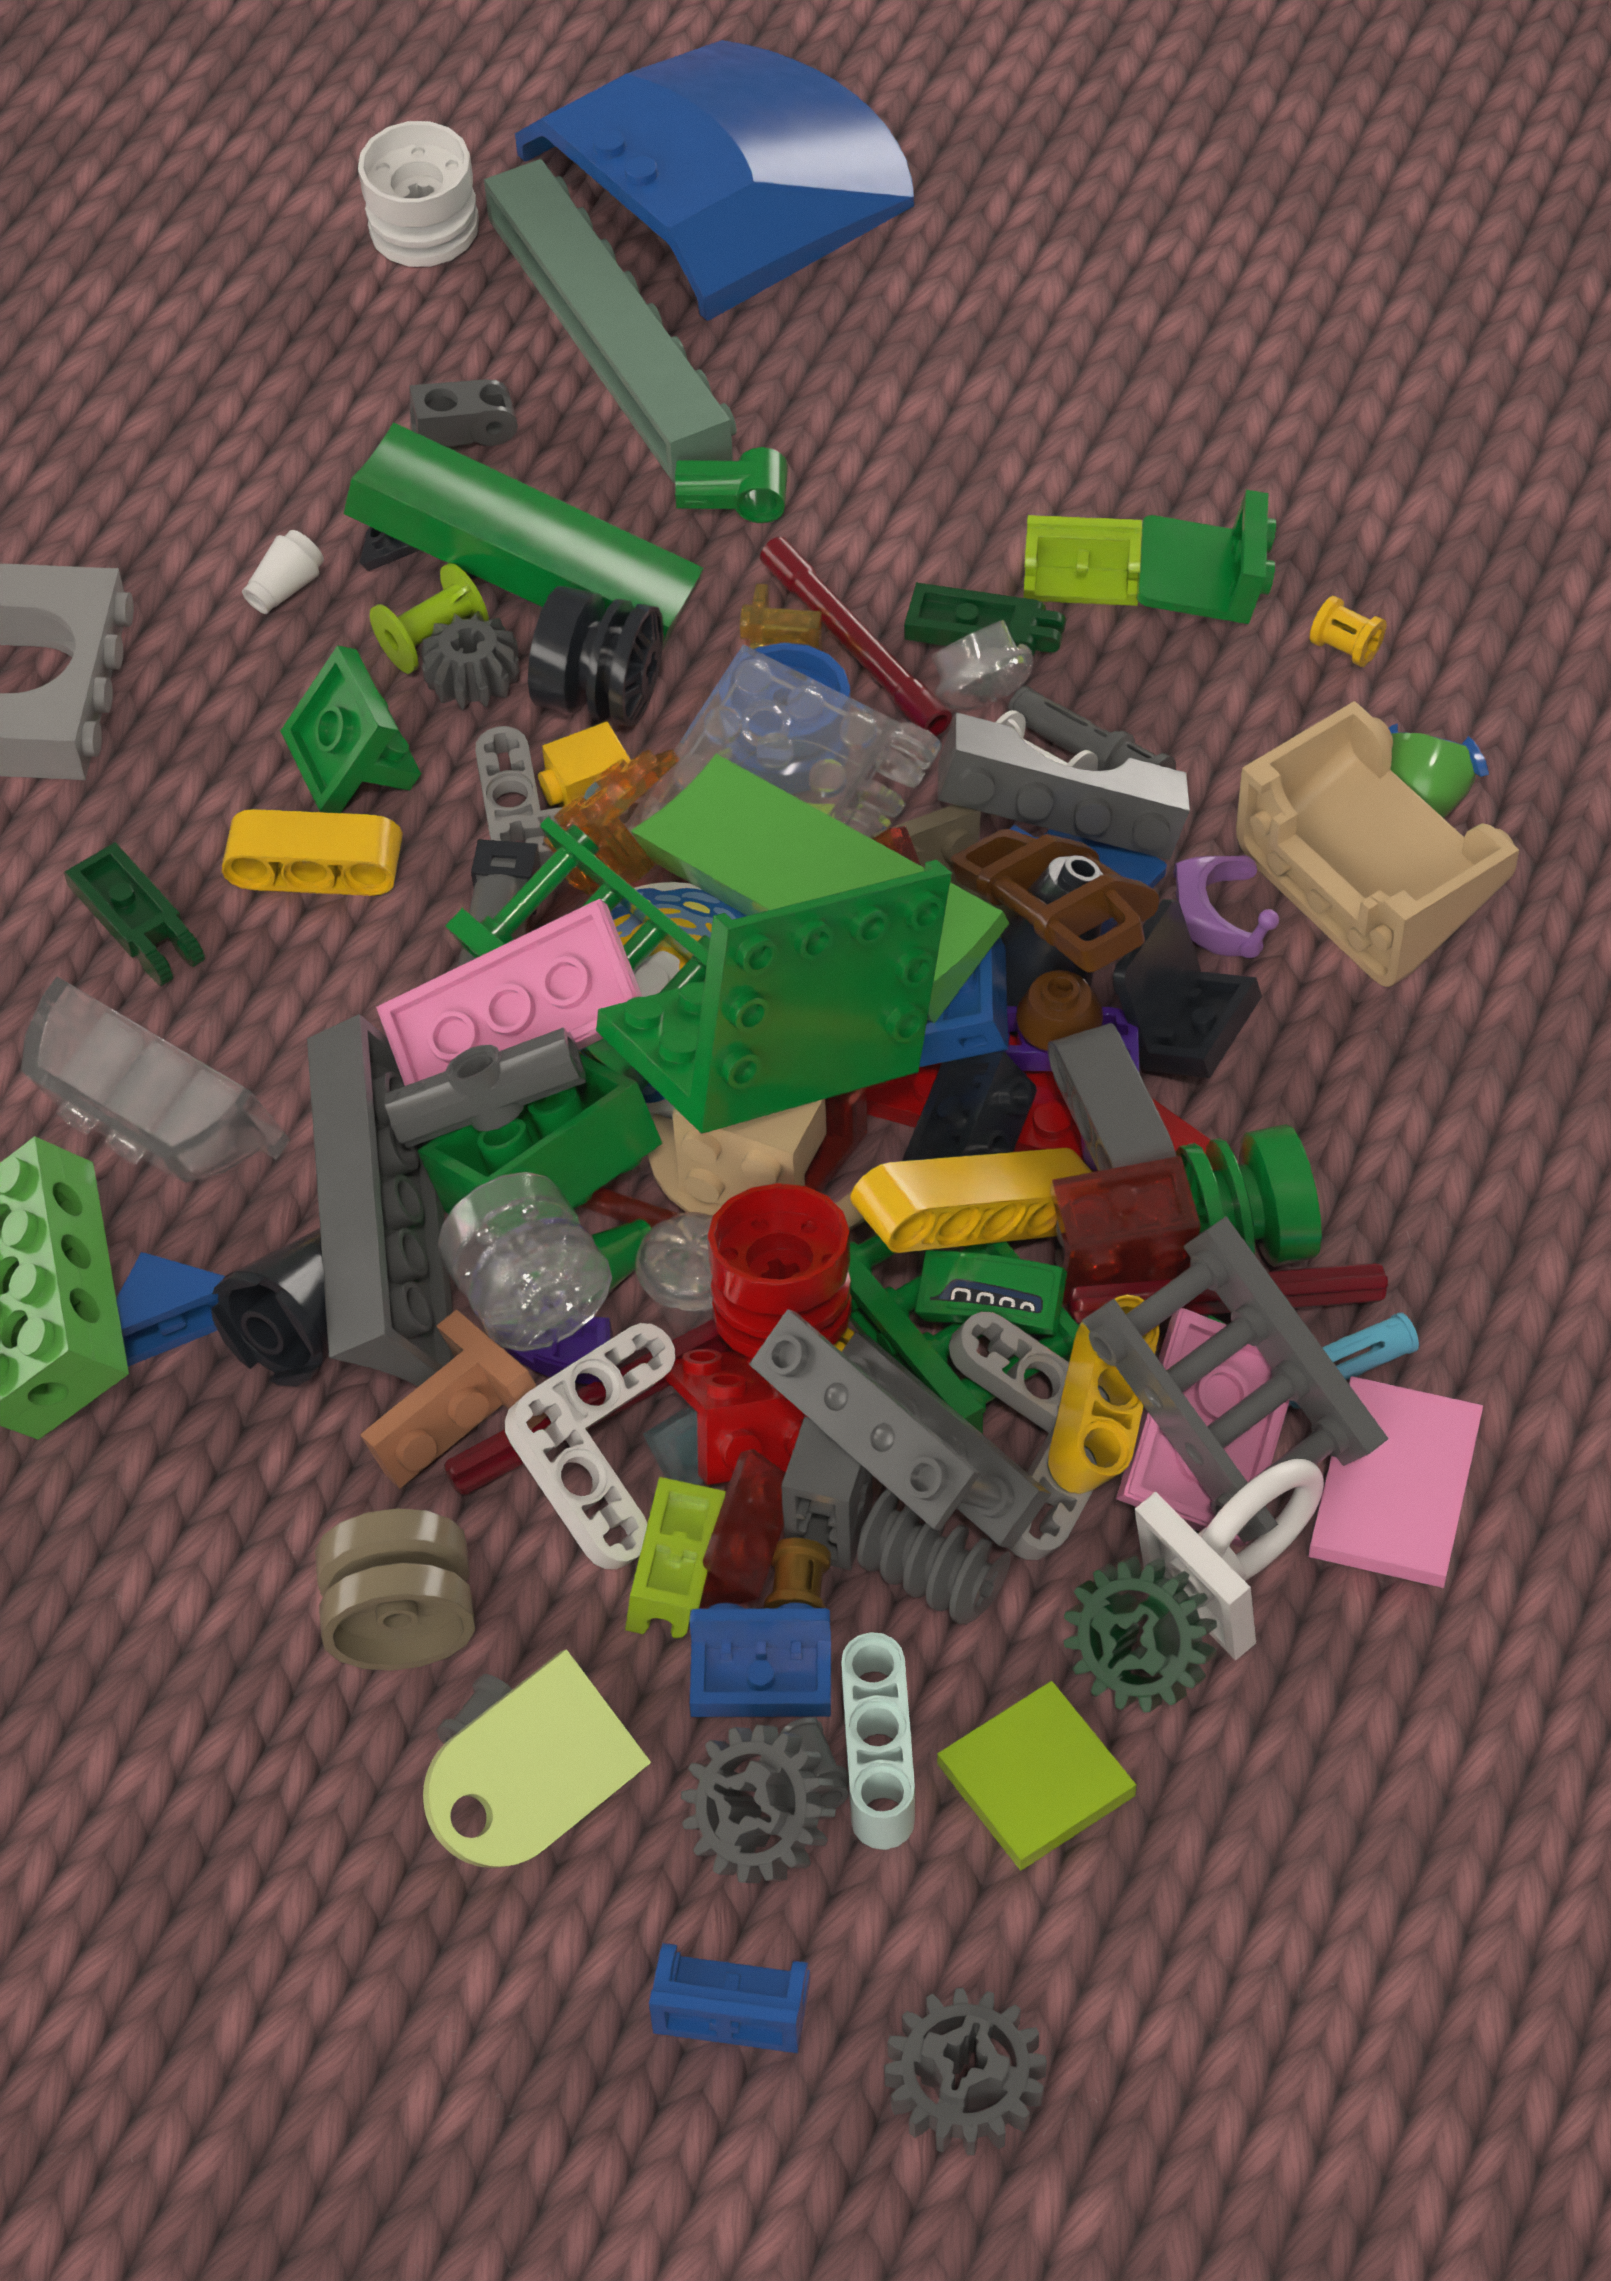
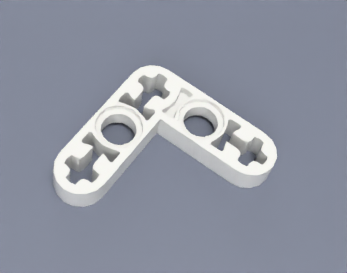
(569, 1422)

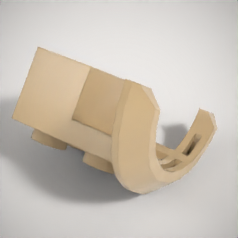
(711, 1167)

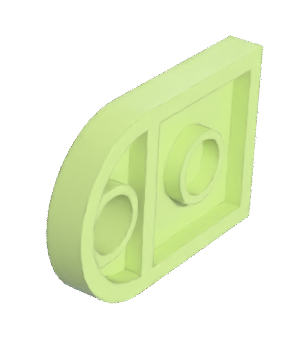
(533, 1764)

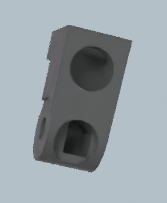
(463, 412)

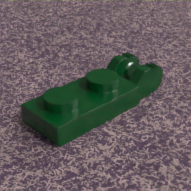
(132, 910)

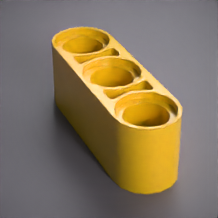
(312, 852)
(1091, 1421)

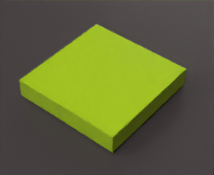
(1036, 1775)

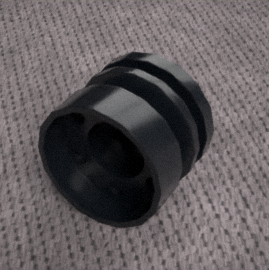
(595, 655)

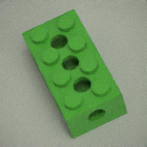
(55, 1290)

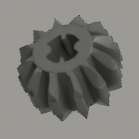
(470, 660)

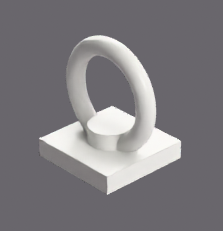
(1211, 1561)

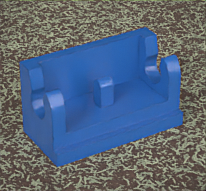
(729, 2001)

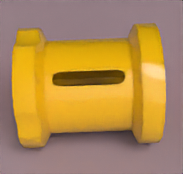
(1329, 627)

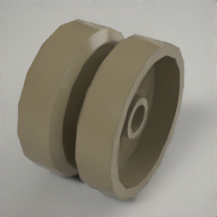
(394, 1589)

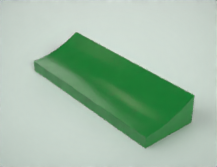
(510, 529)

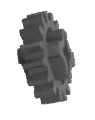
(783, 1788)
(991, 2083)

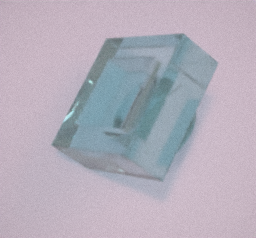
(676, 1446)

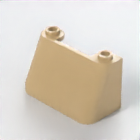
(1364, 847)

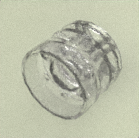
(524, 1261)

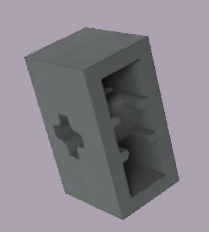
(826, 1495)

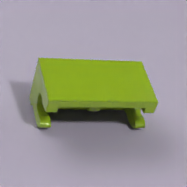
(1082, 560)
(670, 1563)

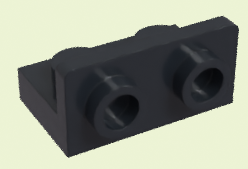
(973, 1109)

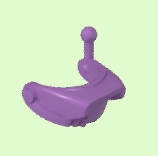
(1203, 921)

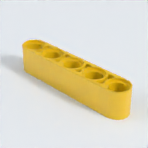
(964, 1198)

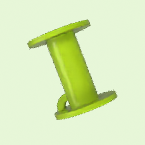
(403, 633)

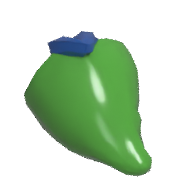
(1437, 767)

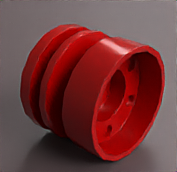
(778, 1253)

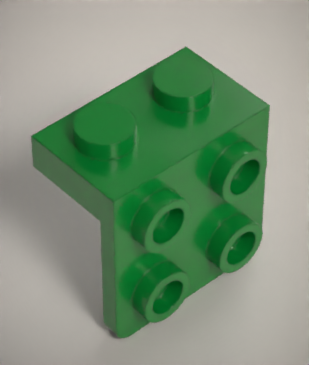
(1208, 566)

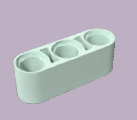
(883, 1769)

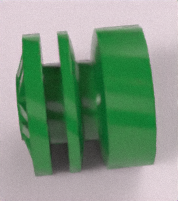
(1264, 1196)

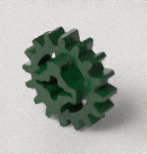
(1169, 1639)

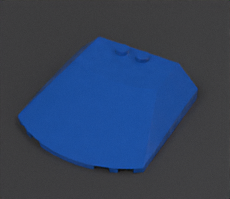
(734, 163)

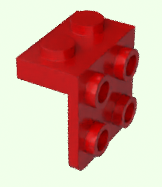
(734, 1411)

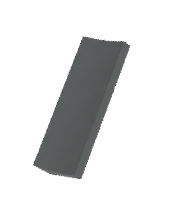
(374, 1212)

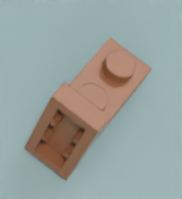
(448, 1402)

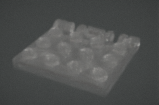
(800, 741)

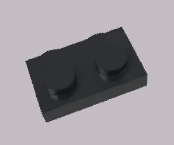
(1180, 1013)

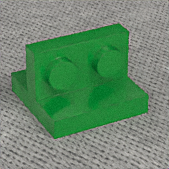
(346, 735)

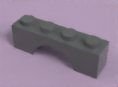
(1000, 774)

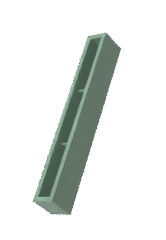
(608, 318)

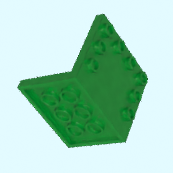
(793, 1004)

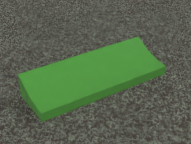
(773, 851)

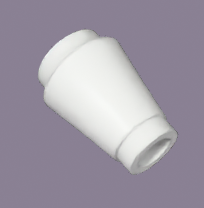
(283, 571)

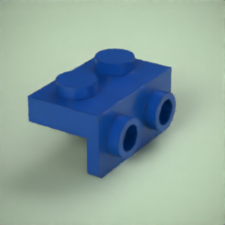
(760, 1661)

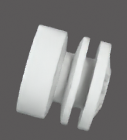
(419, 193)

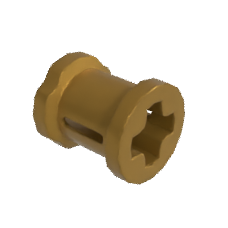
(795, 1575)

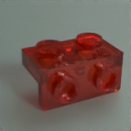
(744, 1532)

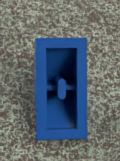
(164, 1306)

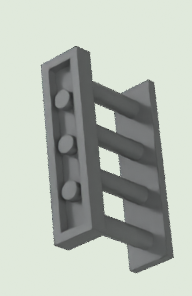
(1258, 1318)
(900, 1430)

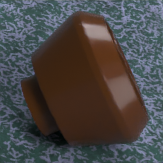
(1057, 1007)

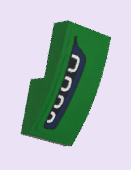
(969, 1283)

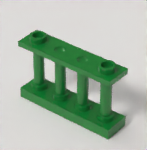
(579, 851)
(885, 1318)

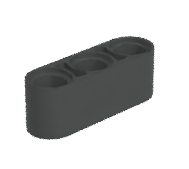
(1108, 1099)

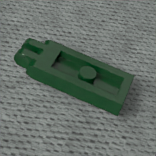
(949, 614)

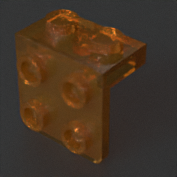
(598, 816)

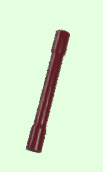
(907, 692)

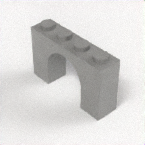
(82, 614)

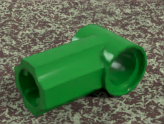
(750, 485)

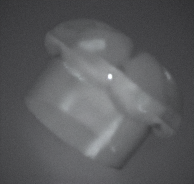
(981, 668)
(676, 1268)

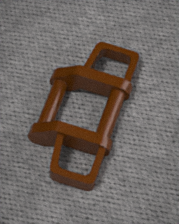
(1015, 864)

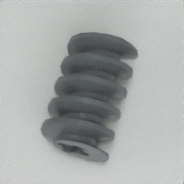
(929, 1561)

